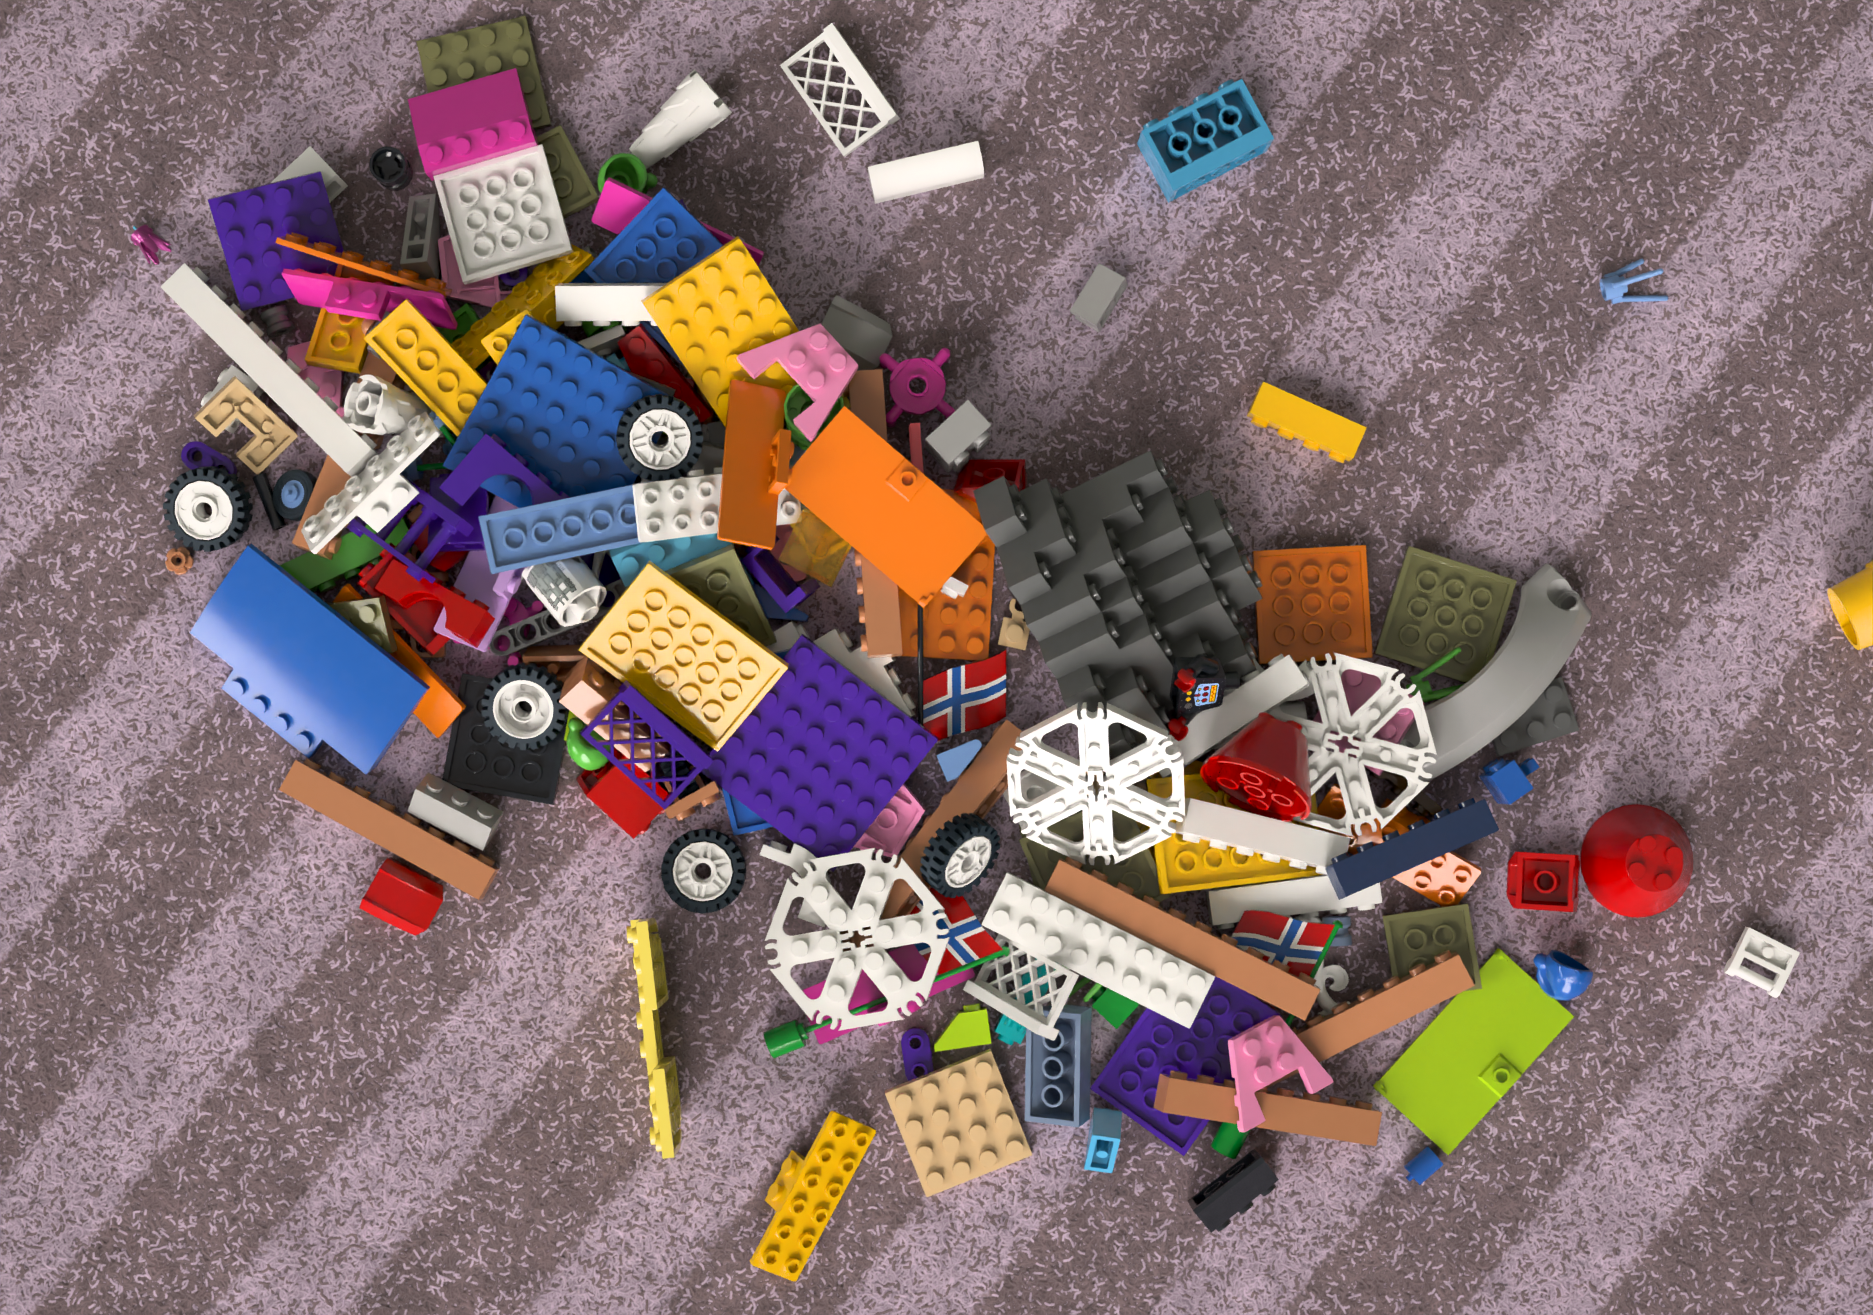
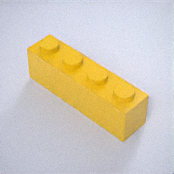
(1306, 422)

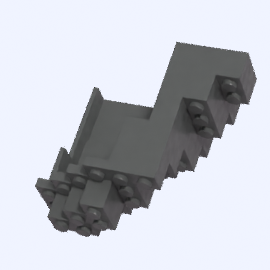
(1123, 584)

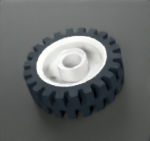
(509, 720)

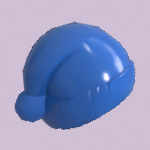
(1561, 975)

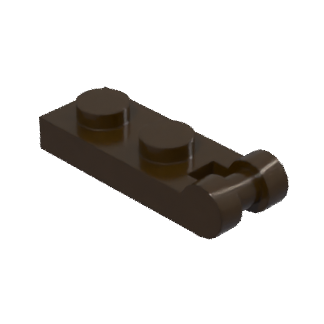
(1423, 804)

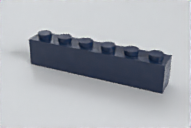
(1412, 848)

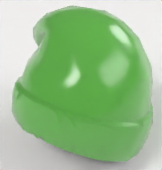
(627, 169)
(581, 750)

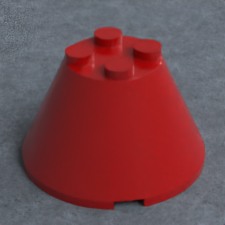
(1264, 769)
(1636, 860)

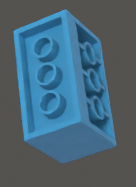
(1206, 157)

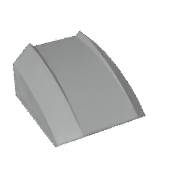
(858, 332)

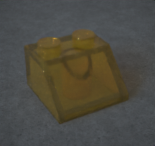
(815, 549)

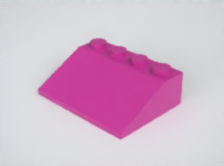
(472, 122)

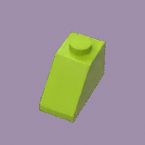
(966, 1029)

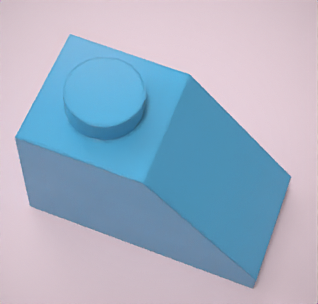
(1103, 1140)

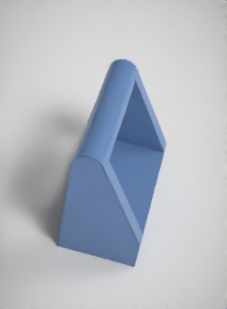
(957, 759)

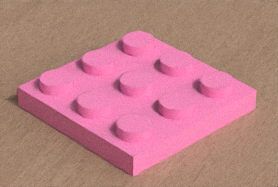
(1358, 689)

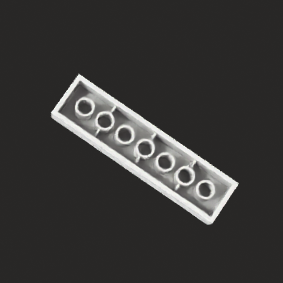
(1098, 950)

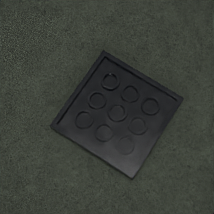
(485, 765)

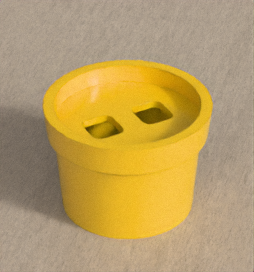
(1853, 606)

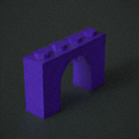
(491, 459)

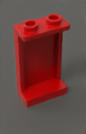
(416, 620)

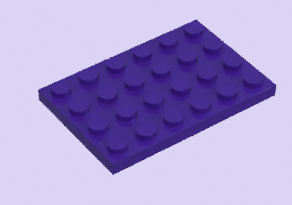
(1164, 1045)

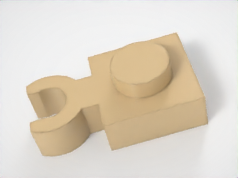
(1014, 630)

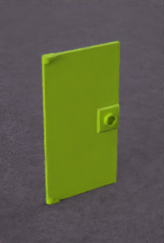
(1473, 1052)

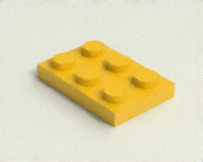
(337, 343)

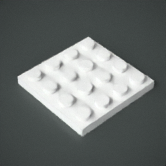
(503, 214)

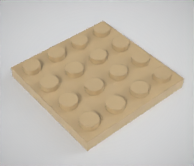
(958, 1122)

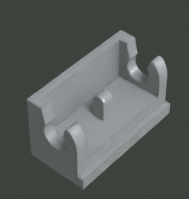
(1099, 297)

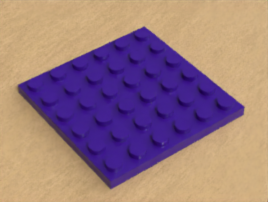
(820, 753)

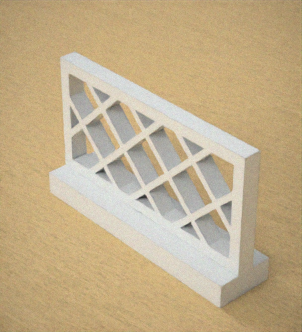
(861, 79)
(1016, 1009)

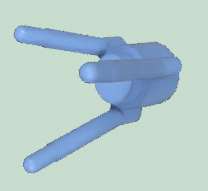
(1614, 286)

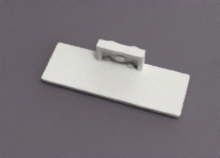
(378, 490)
(691, 506)

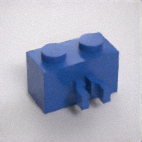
(1507, 779)

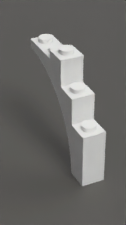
(871, 670)

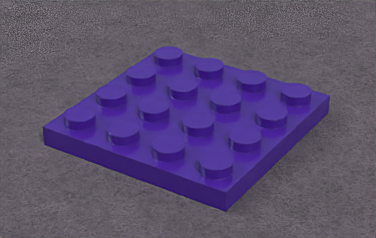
(254, 219)

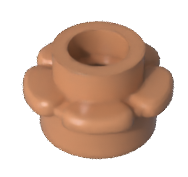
(186, 563)

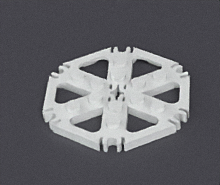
(1371, 752)
(1075, 785)
(849, 964)

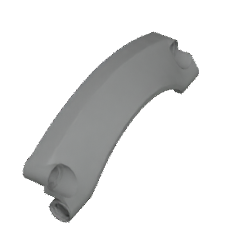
(1534, 652)

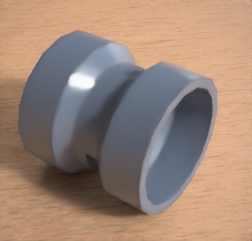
(1342, 937)

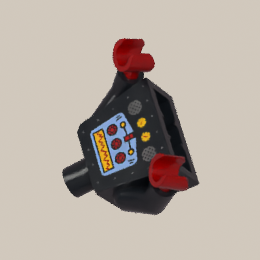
(1197, 686)

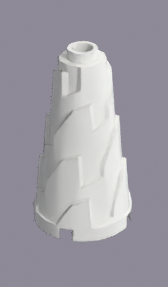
(681, 120)
(381, 407)

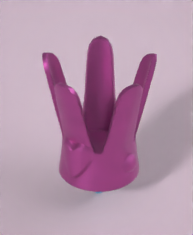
(149, 242)

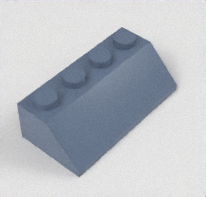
(1060, 1070)

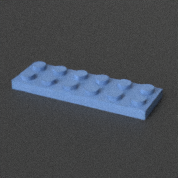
(559, 529)

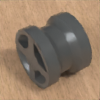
(277, 321)

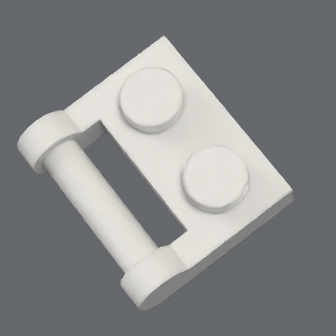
(1765, 953)

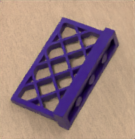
(664, 727)

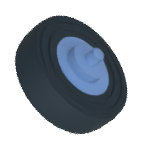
(293, 493)

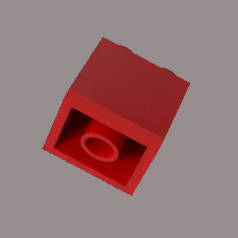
(621, 796)

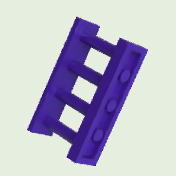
(430, 510)

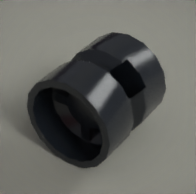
(391, 168)

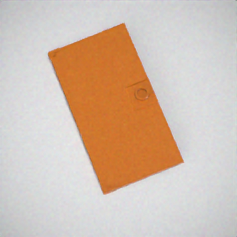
(884, 506)

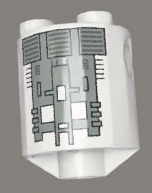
(566, 589)

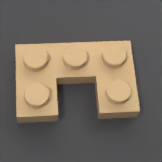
(239, 402)

